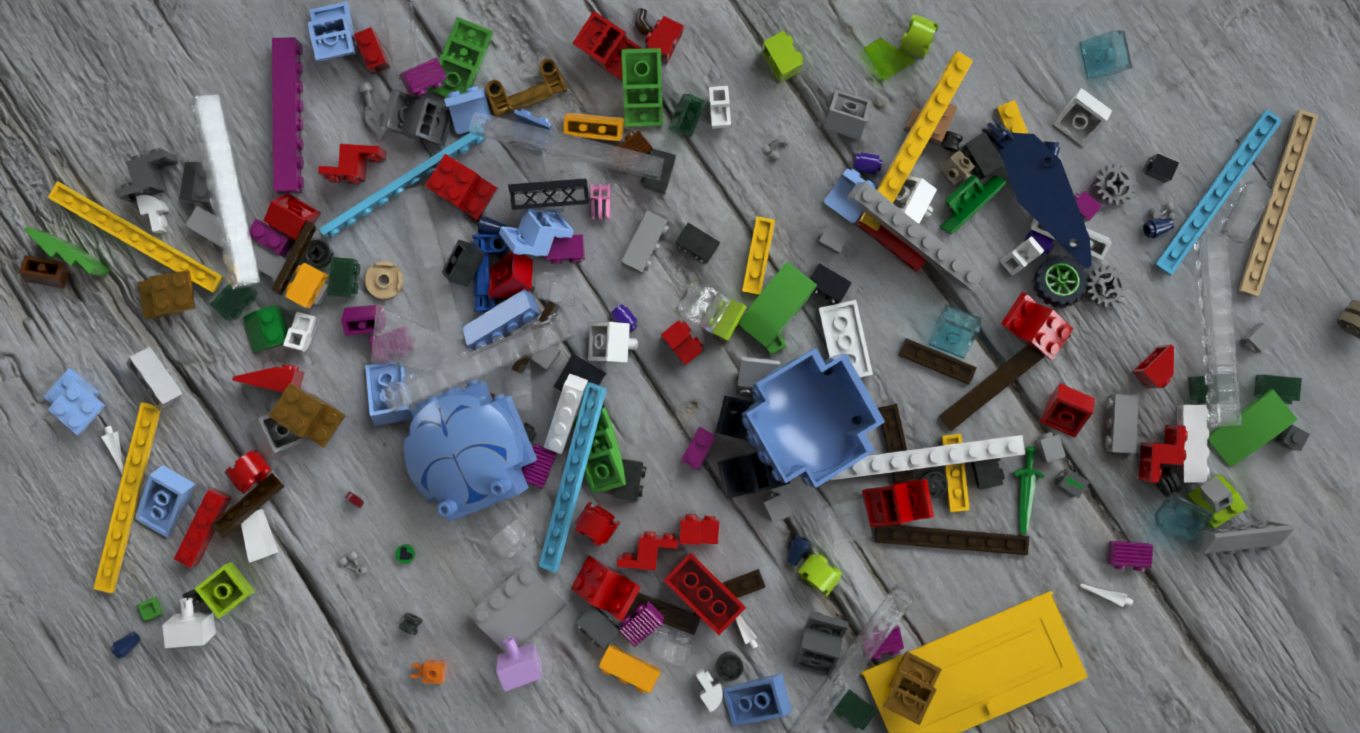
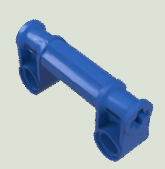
(487, 244)

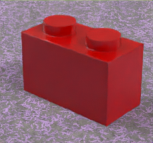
(371, 50)

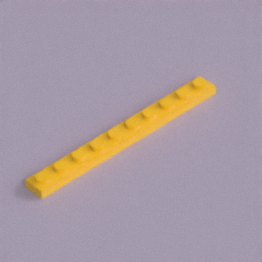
(921, 131)
(135, 236)
(127, 498)

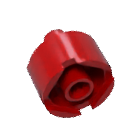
(248, 470)
(596, 523)

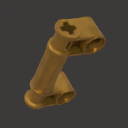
(552, 84)

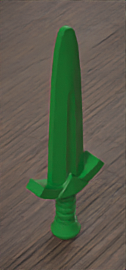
(1027, 487)

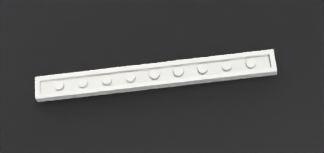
(935, 456)

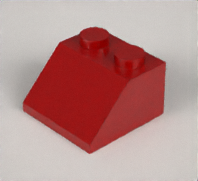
(290, 215)
(510, 276)
(1157, 367)
(1067, 410)

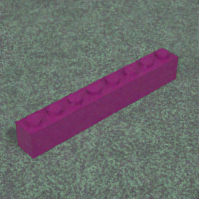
(287, 115)

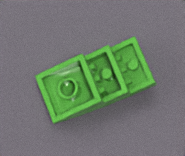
(463, 56)
(642, 87)
(62, 249)
(777, 304)
(1260, 424)
(604, 463)

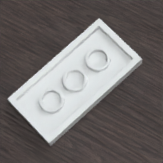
(845, 334)

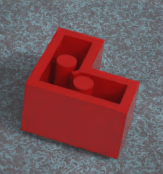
(665, 36)
(682, 342)
(699, 530)

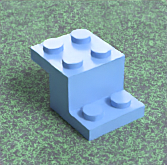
(331, 31)
(536, 232)
(74, 401)

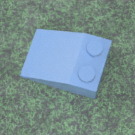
(377, 377)
(164, 500)

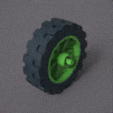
(1072, 269)

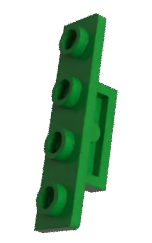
(969, 199)

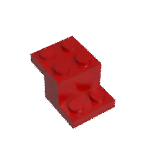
(604, 44)
(352, 163)
(461, 187)
(1037, 326)
(1168, 453)
(898, 503)
(647, 551)
(605, 588)

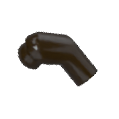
(640, 23)

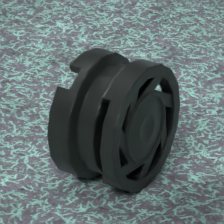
(318, 253)
(936, 482)
(1169, 482)
(729, 666)

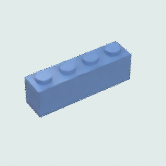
(501, 319)

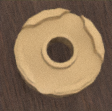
(395, 280)

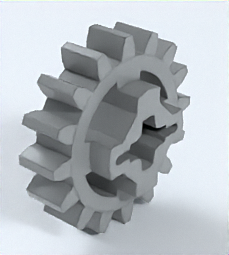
(1115, 192)
(1100, 296)

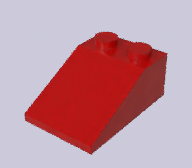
(273, 378)

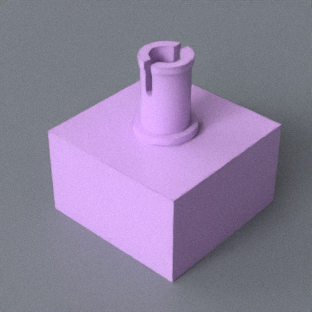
(518, 665)

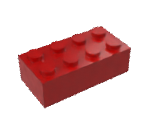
(705, 594)

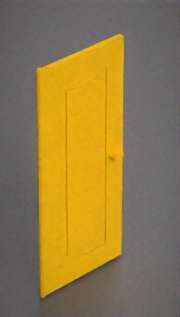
(988, 668)

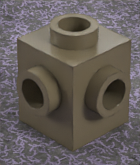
(957, 168)

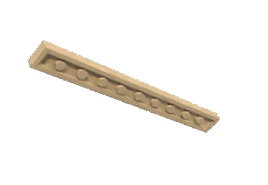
(1278, 204)

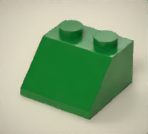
(266, 328)

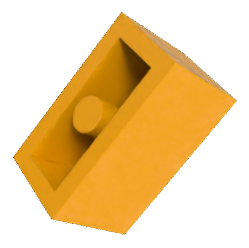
(305, 285)

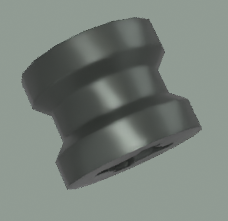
(951, 141)
(193, 594)
(410, 623)

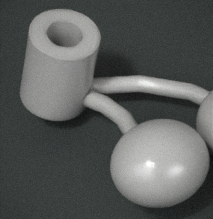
(774, 155)
(1169, 207)
(352, 555)

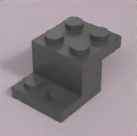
(417, 117)
(146, 175)
(820, 643)

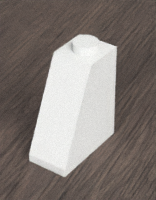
(258, 536)

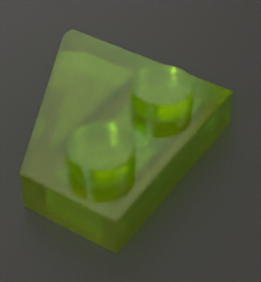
(887, 58)

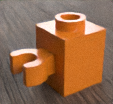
(432, 671)

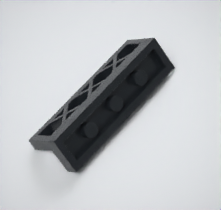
(548, 186)

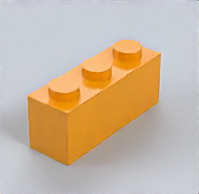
(594, 126)
(629, 669)

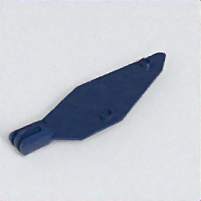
(1043, 188)

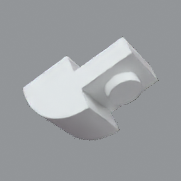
(719, 107)
(153, 208)
(1022, 255)
(300, 333)
(712, 693)

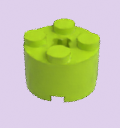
(919, 36)
(819, 574)

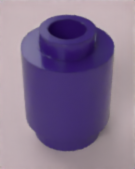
(867, 163)
(1043, 240)
(624, 315)

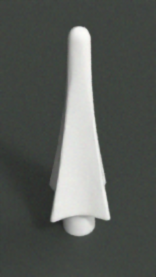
(112, 442)
(1115, 597)
(747, 634)

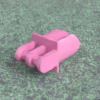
(600, 199)

